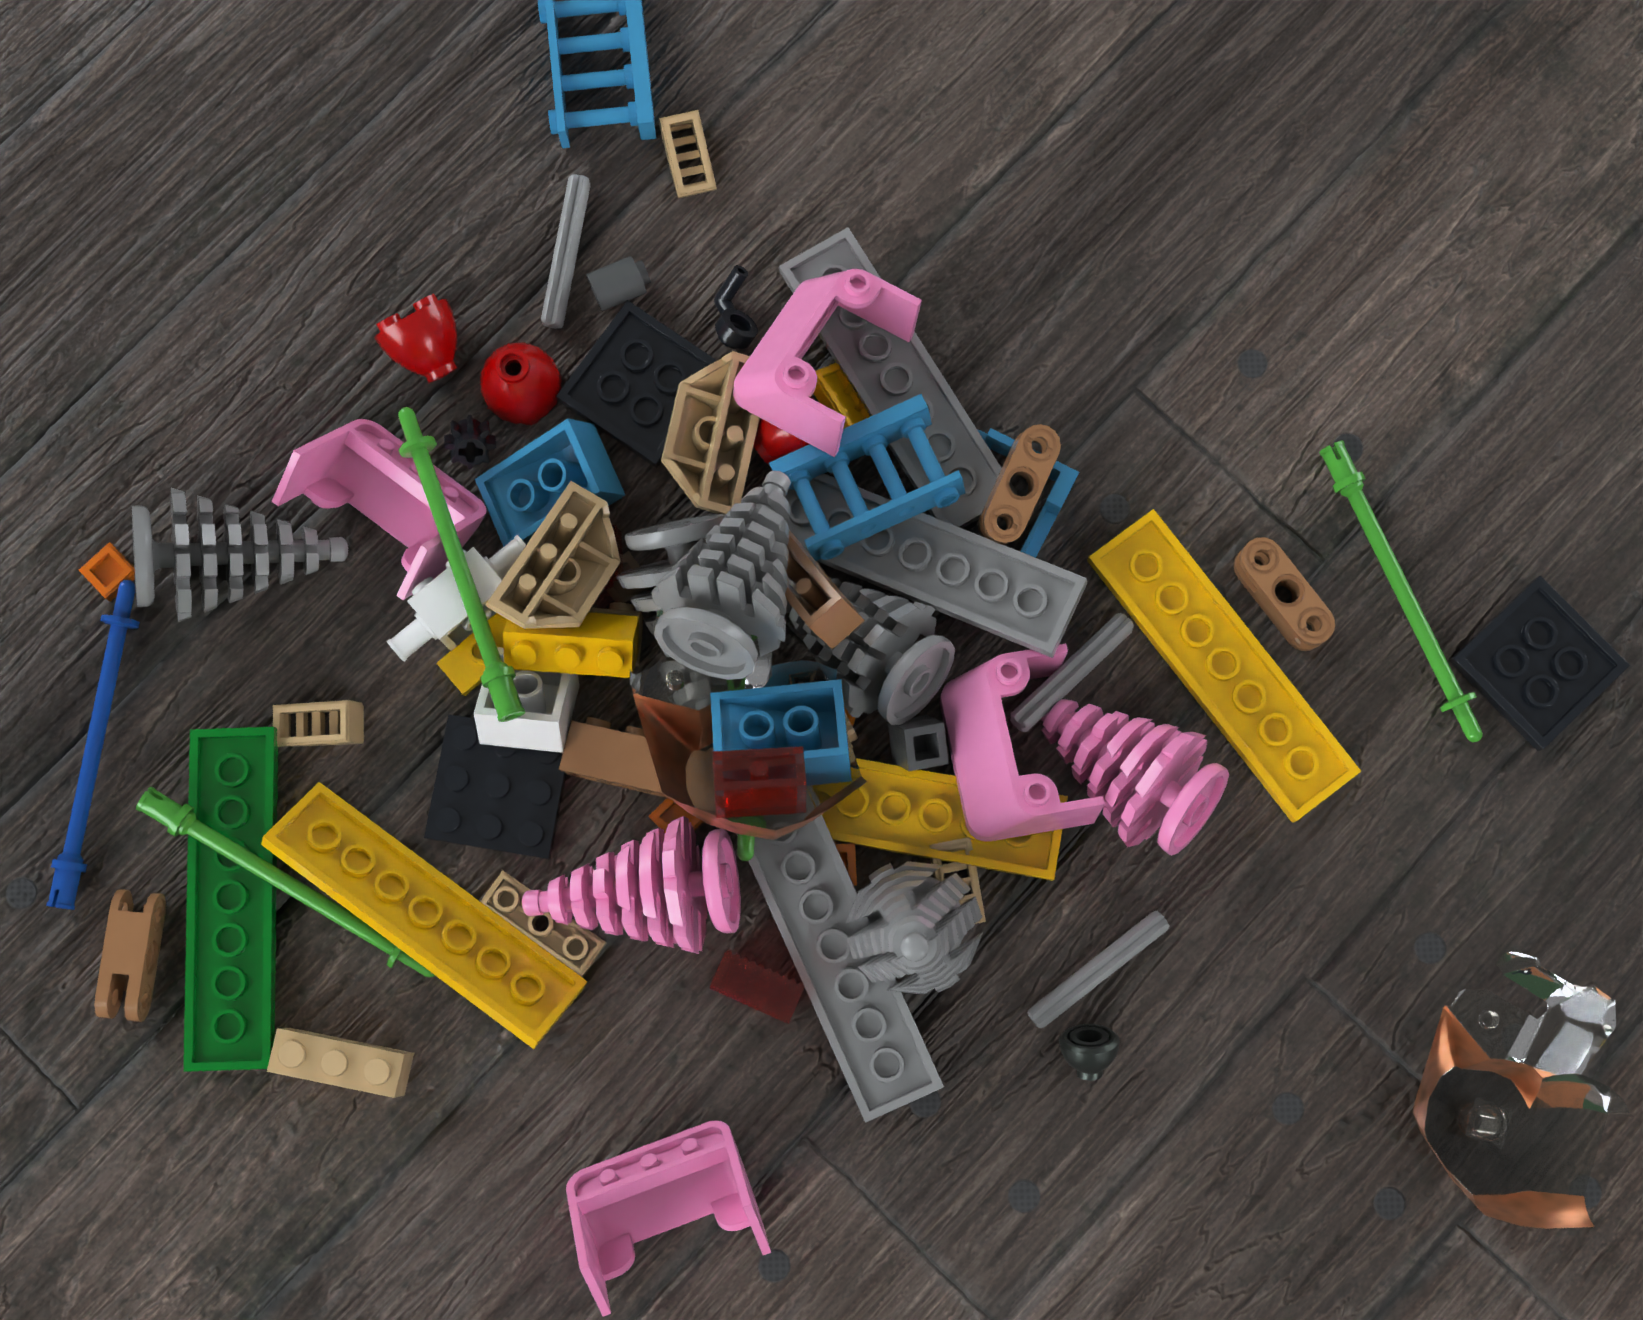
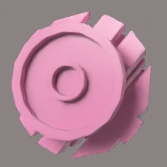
(1139, 771)
(651, 889)

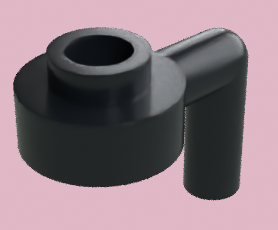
(733, 326)

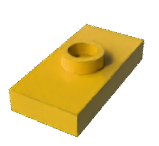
(838, 394)
(465, 663)

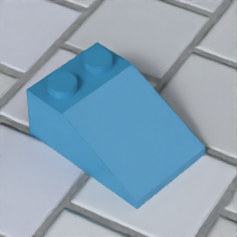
(531, 480)
(787, 717)

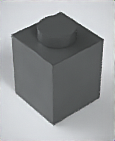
(918, 743)

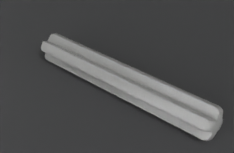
(565, 251)
(1071, 672)
(1098, 969)

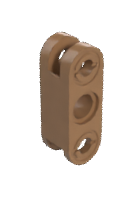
(1035, 469)
(1287, 617)
(130, 956)

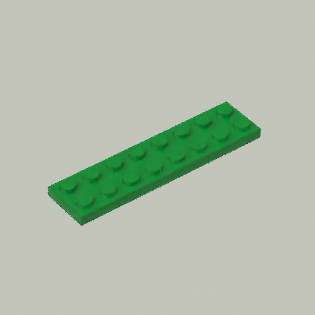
(228, 907)

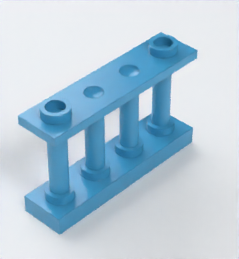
(634, 75)
(871, 439)

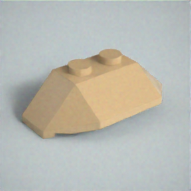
(711, 437)
(561, 565)

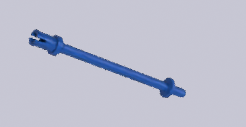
(70, 862)

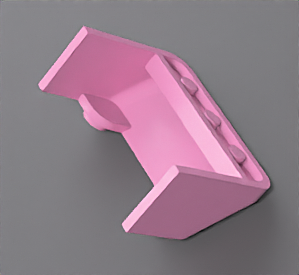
(777, 380)
(365, 469)
(991, 792)
(653, 1193)

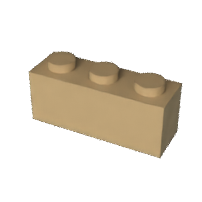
(340, 1062)

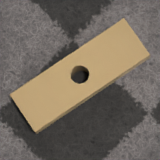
(567, 943)

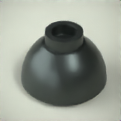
(1089, 1049)

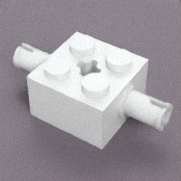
(439, 604)

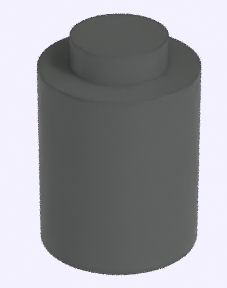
(618, 282)

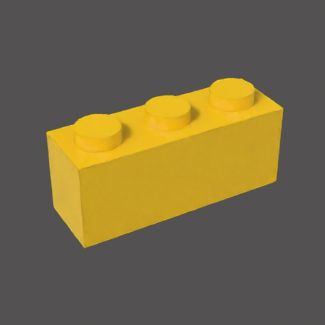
(597, 647)

